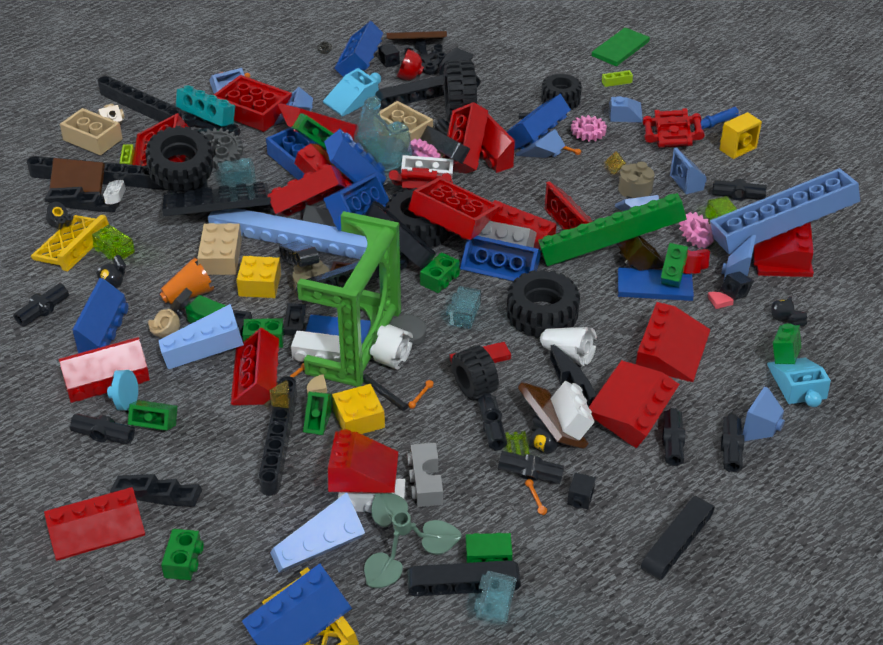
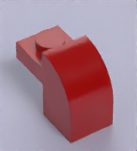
(697, 261)

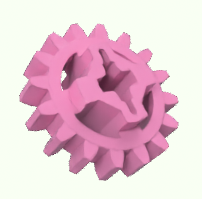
(588, 128)
(422, 149)
(697, 230)

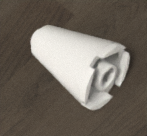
(574, 342)

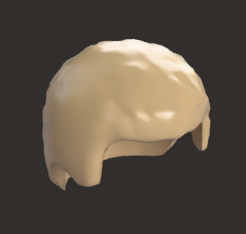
(164, 323)

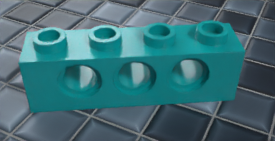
(205, 106)

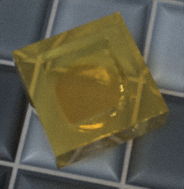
(615, 162)

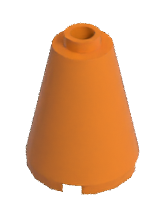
(191, 277)

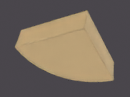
(317, 384)

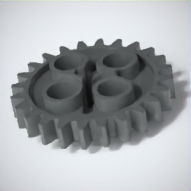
(228, 147)

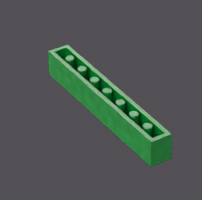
(612, 229)

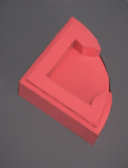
(720, 299)

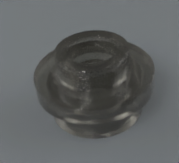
(324, 47)

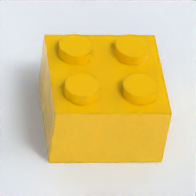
(740, 135)
(259, 277)
(358, 409)

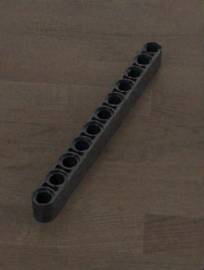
(132, 175)

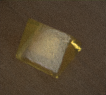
(280, 395)

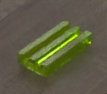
(516, 437)

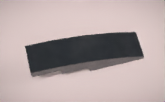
(78, 199)
(569, 371)
(162, 492)

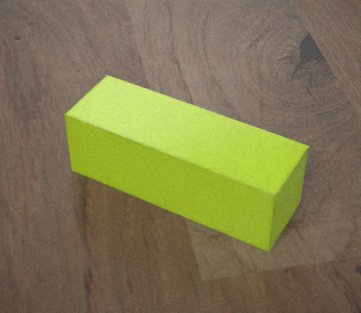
(617, 78)
(127, 154)

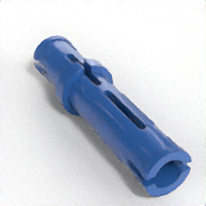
(710, 121)

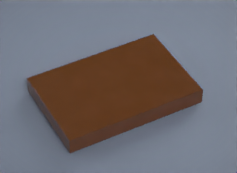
(77, 174)

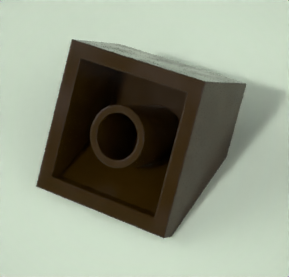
(640, 254)

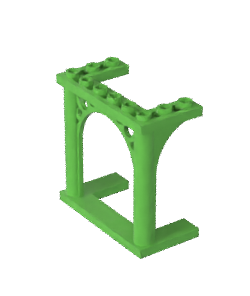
(381, 249)

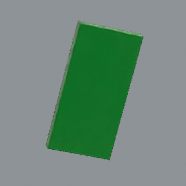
(620, 46)

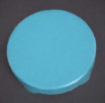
(123, 389)

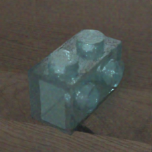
(237, 172)
(464, 307)
(495, 597)

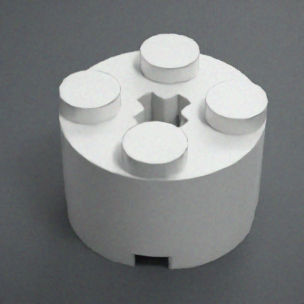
(391, 346)

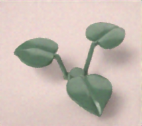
(391, 508)

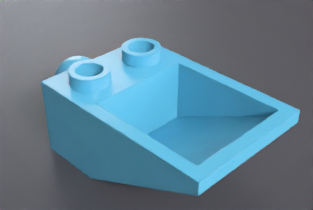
(352, 91)
(801, 381)

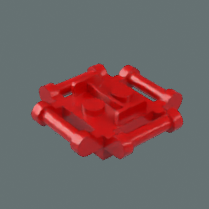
(673, 129)
(415, 178)

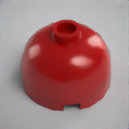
(410, 66)

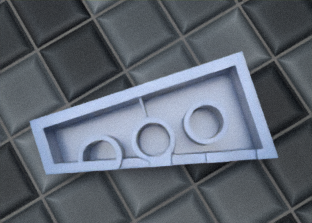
(202, 338)
(324, 532)

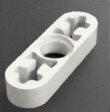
(114, 192)

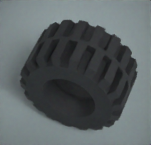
(562, 84)
(475, 372)

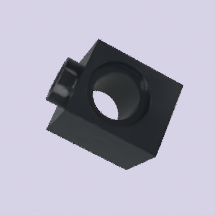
(389, 55)
(736, 285)
(581, 491)

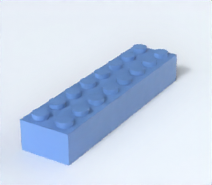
(786, 210)

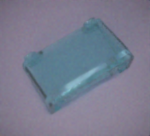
(381, 140)

